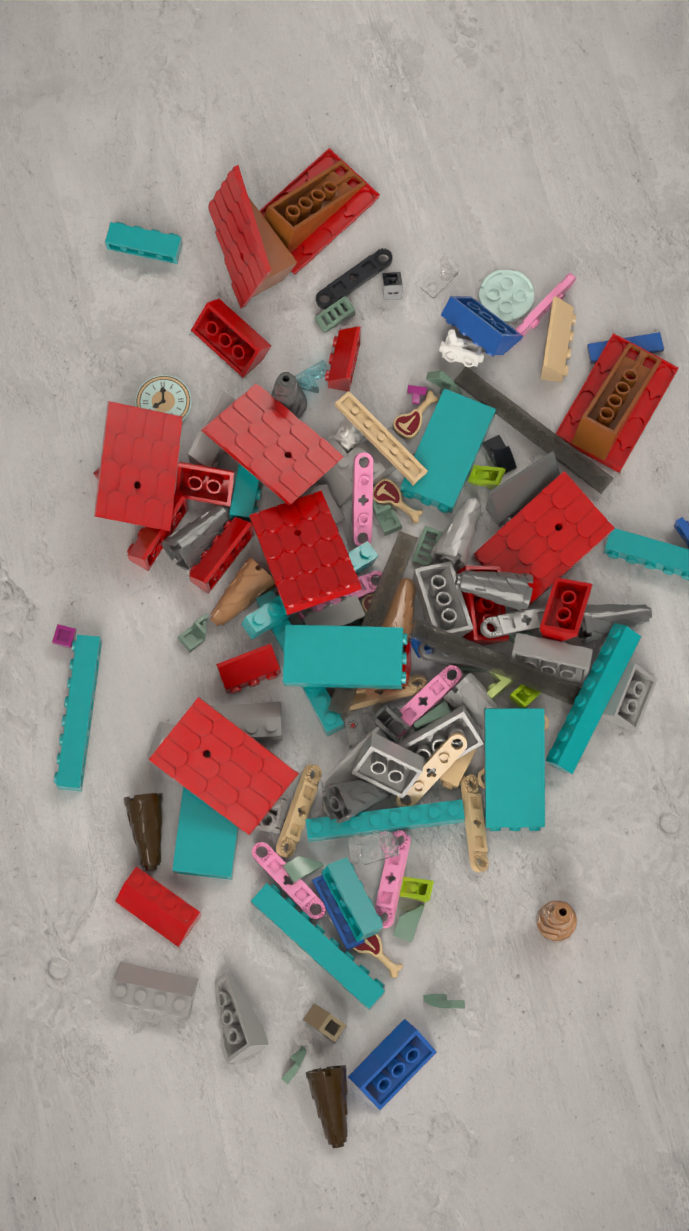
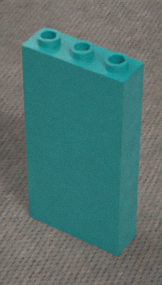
(449, 450)
(344, 656)
(514, 768)
(204, 840)

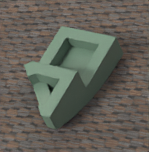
(442, 380)
(387, 518)
(195, 634)
(301, 867)
(408, 923)
(441, 1001)
(298, 1059)

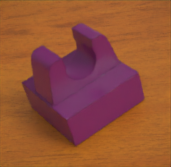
(416, 392)
(64, 636)

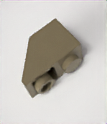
(325, 1023)

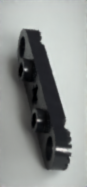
(364, 270)

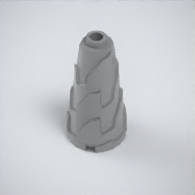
(458, 535)
(471, 695)

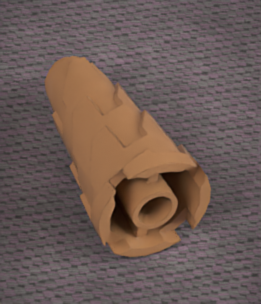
(242, 592)
(402, 608)
(556, 920)

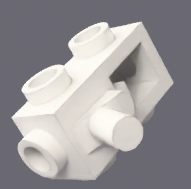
(461, 350)
(348, 436)

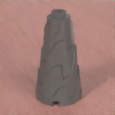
(290, 394)
(195, 537)
(501, 587)
(600, 619)
(350, 798)

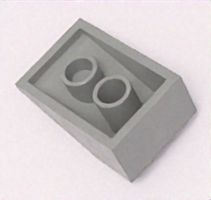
(381, 465)

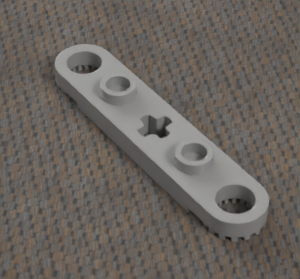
(512, 623)

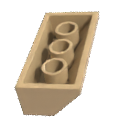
(557, 341)

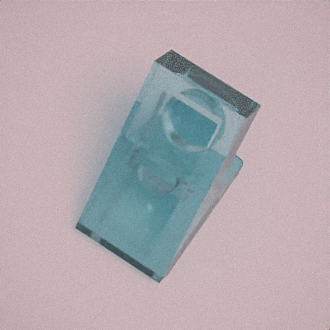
(307, 378)

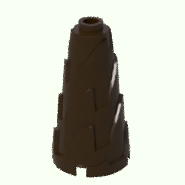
(145, 821)
(329, 1092)

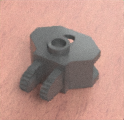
(390, 720)

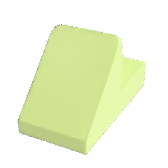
(494, 689)

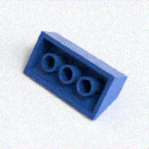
(480, 325)
(392, 1064)

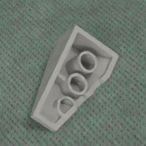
(241, 1028)

